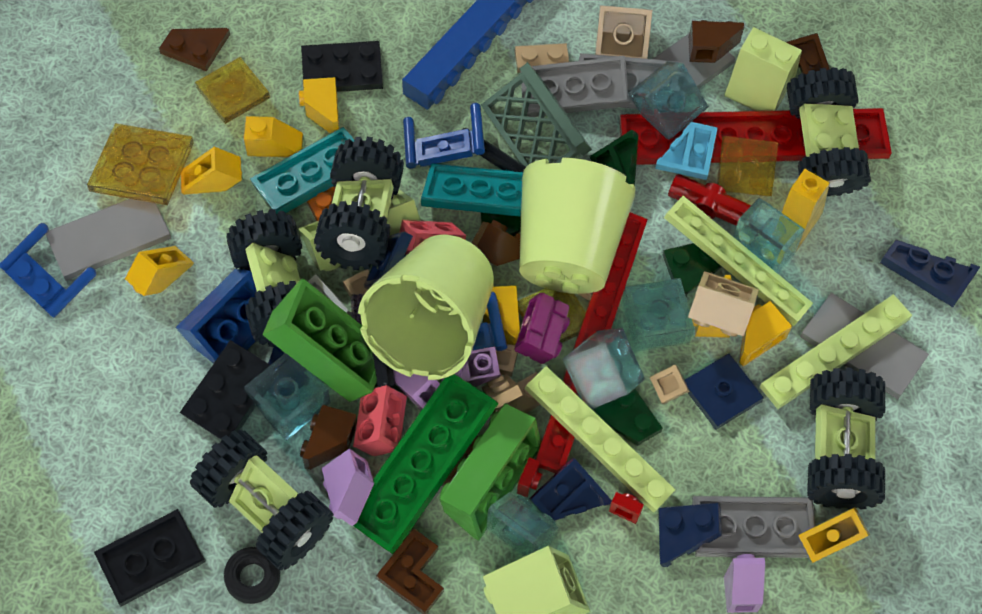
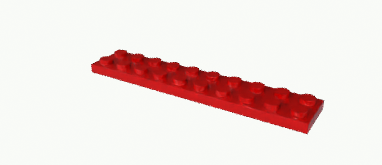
(759, 125)

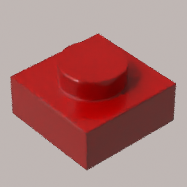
(530, 478)
(626, 507)

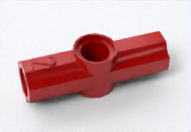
(709, 198)

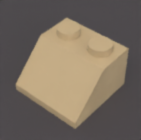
(623, 32)
(723, 304)

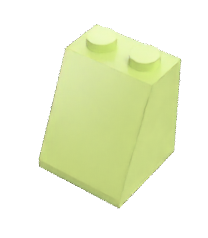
(763, 71)
(536, 585)

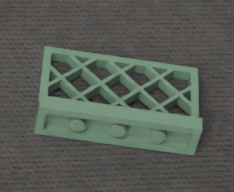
(548, 105)

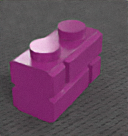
(542, 328)

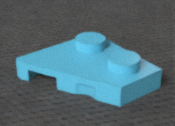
(690, 152)

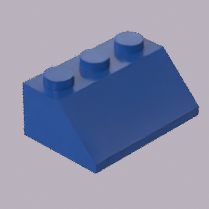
(221, 317)

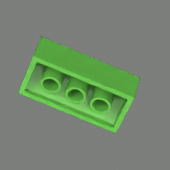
(323, 341)
(490, 469)

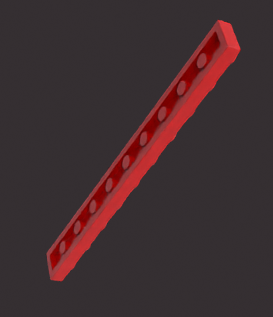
(598, 316)

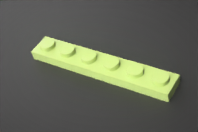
(737, 259)
(836, 351)
(599, 439)

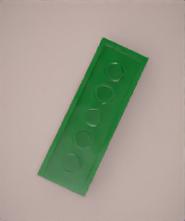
(423, 461)

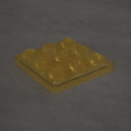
(140, 164)

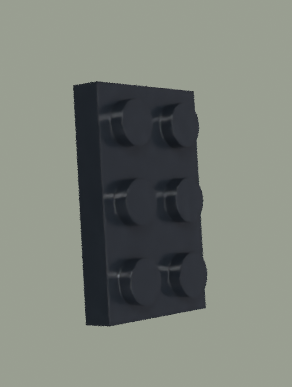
(352, 64)
(220, 398)

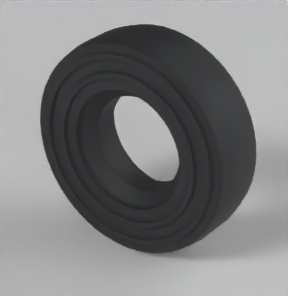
(246, 593)

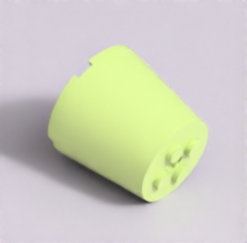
(571, 223)
(428, 308)

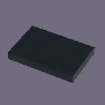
(149, 557)

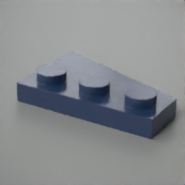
(933, 274)

